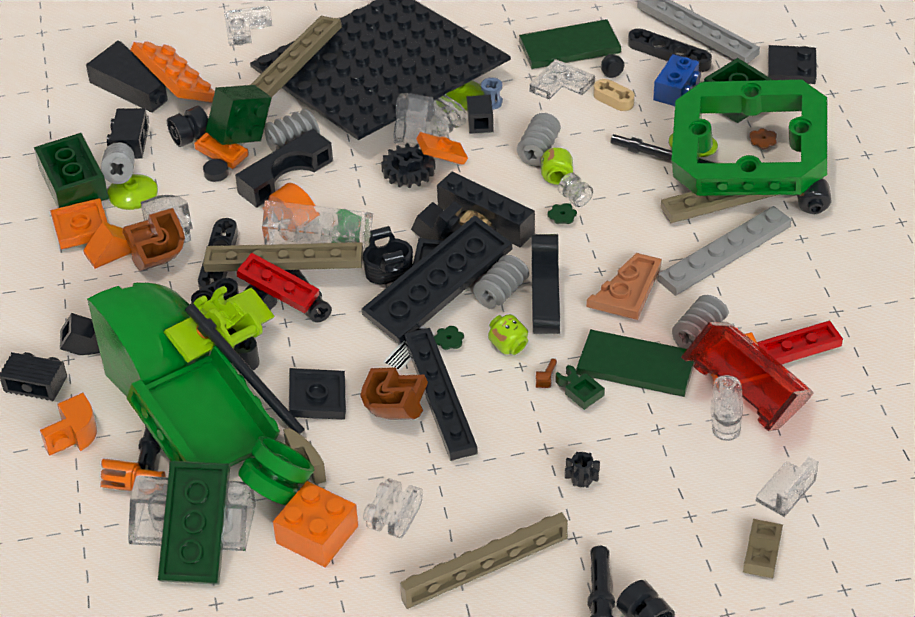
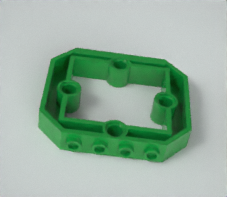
(748, 175)

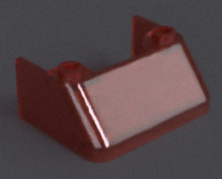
(764, 381)

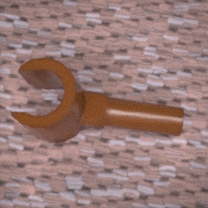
(543, 378)

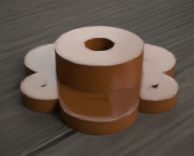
(763, 138)

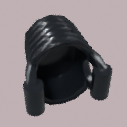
(389, 261)

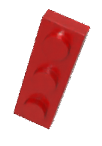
(278, 282)
(802, 342)

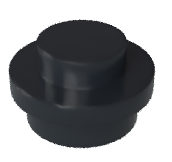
(612, 65)

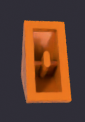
(106, 245)

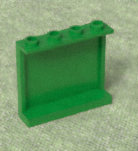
(203, 412)

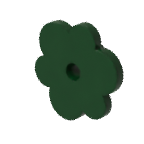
(562, 213)
(449, 338)

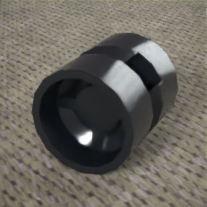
(186, 127)
(643, 601)

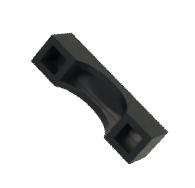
(305, 152)
(506, 215)

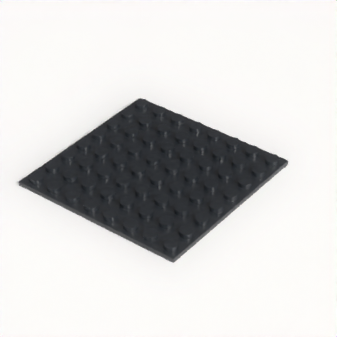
(382, 54)

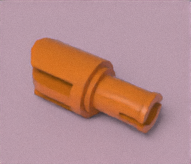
(122, 474)

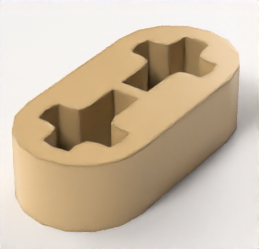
(614, 95)

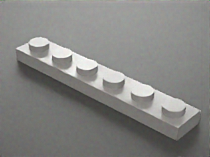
(700, 29)
(724, 250)

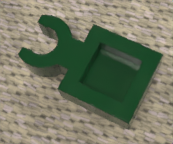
(581, 389)

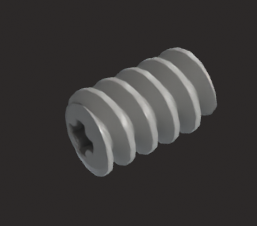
(289, 128)
(538, 138)
(117, 172)
(501, 281)
(704, 310)

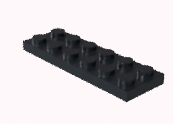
(436, 279)

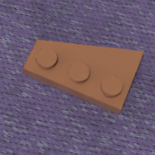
(629, 288)

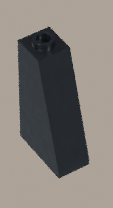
(127, 77)

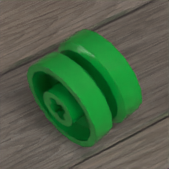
(275, 470)

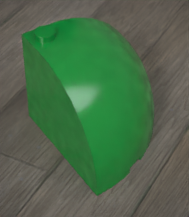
(132, 334)

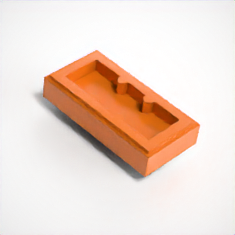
(441, 148)
(230, 153)

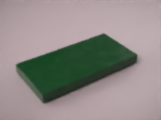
(570, 43)
(635, 363)
(194, 522)

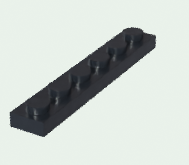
(441, 395)

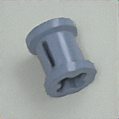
(492, 87)

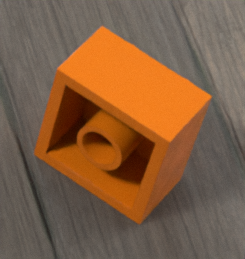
(315, 523)

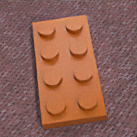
(173, 71)

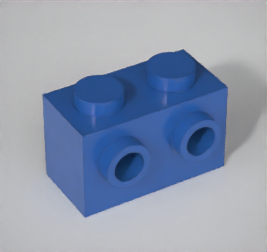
(676, 79)

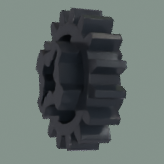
(407, 166)

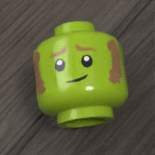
(556, 164)
(508, 334)

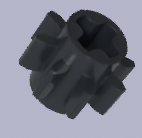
(582, 469)

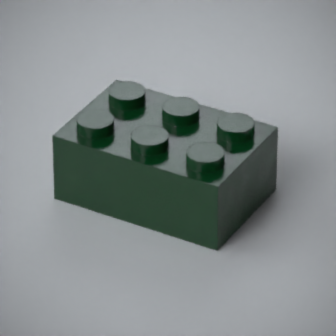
(71, 171)

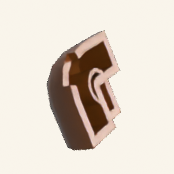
(155, 240)
(393, 395)

